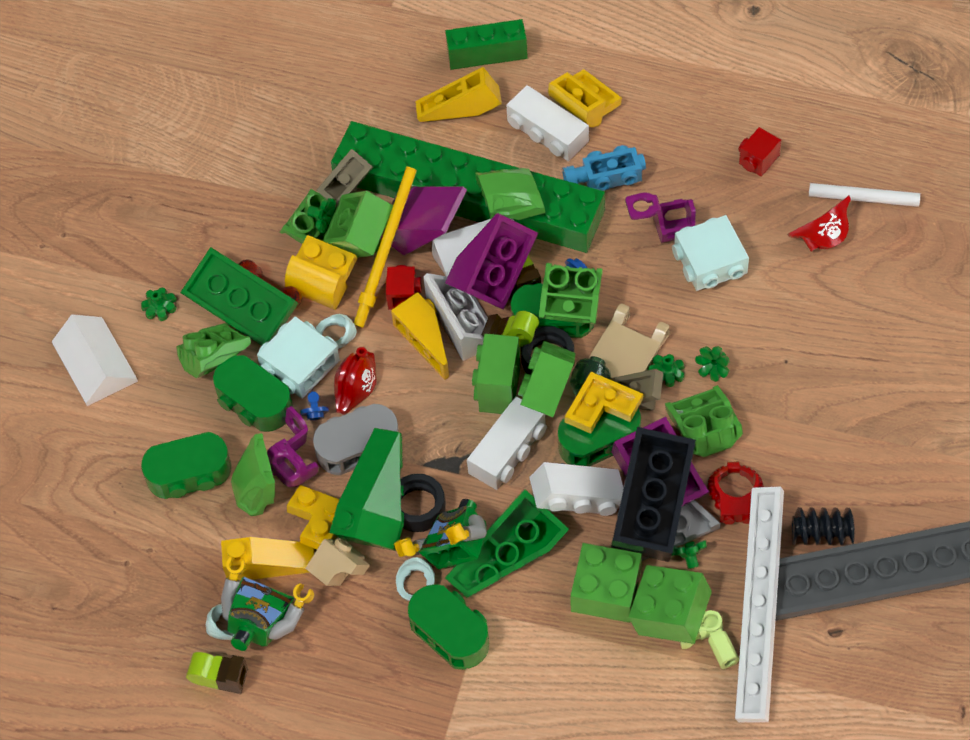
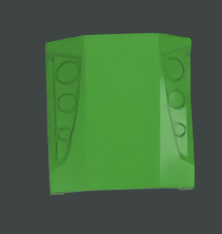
(510, 193)
(300, 223)
(570, 294)
(209, 348)
(706, 419)
(253, 478)

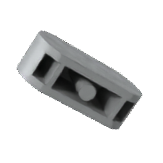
(343, 438)

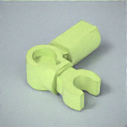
(718, 639)

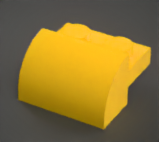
(584, 96)
(320, 271)

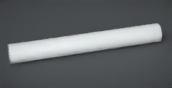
(864, 194)

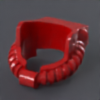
(733, 508)

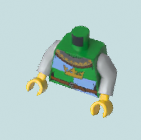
(452, 539)
(257, 611)

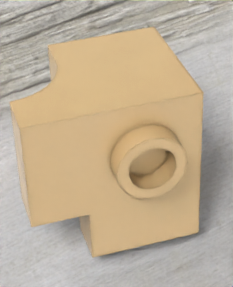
(335, 561)

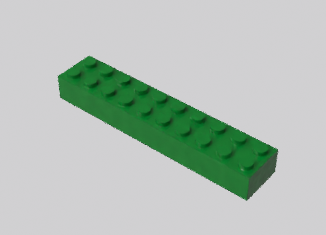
(570, 208)

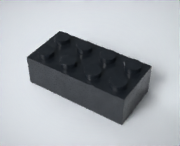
(653, 494)

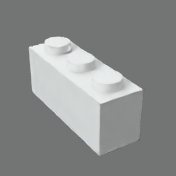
(547, 123)
(506, 444)
(577, 488)

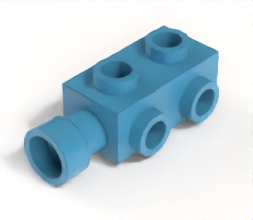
(608, 169)

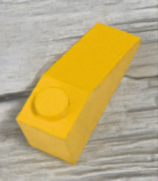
(462, 98)
(419, 326)
(266, 557)

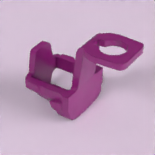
(665, 229)
(286, 449)

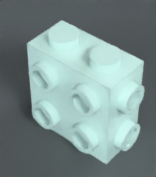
(710, 253)
(299, 356)

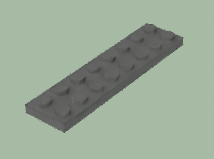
(873, 570)

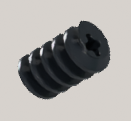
(823, 525)

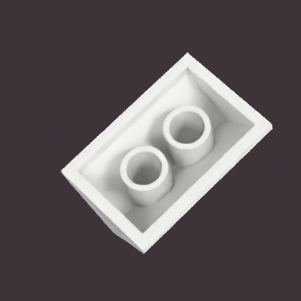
(451, 244)
(457, 313)
(92, 358)

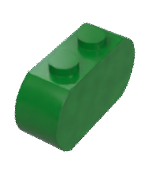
(528, 299)
(252, 393)
(588, 449)
(186, 465)
(449, 626)

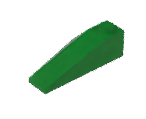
(371, 500)
(510, 543)

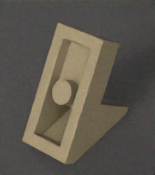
(345, 177)
(645, 382)

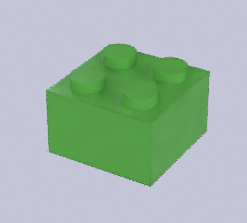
(358, 223)
(496, 373)
(548, 378)
(606, 582)
(670, 604)

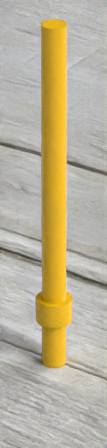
(367, 297)

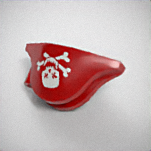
(826, 230)
(354, 380)

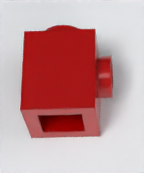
(759, 151)
(401, 284)

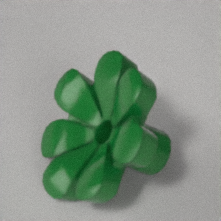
(323, 214)
(159, 303)
(713, 363)
(670, 368)
(689, 552)

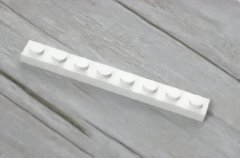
(759, 605)

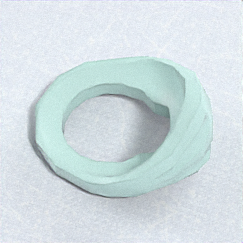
(343, 321)
(404, 571)
(211, 628)

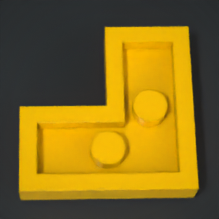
(602, 395)
(318, 510)

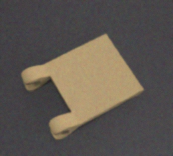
(626, 349)

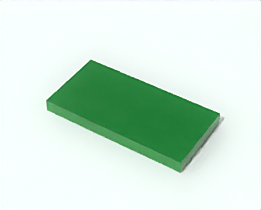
(238, 297)

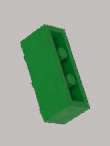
(486, 44)

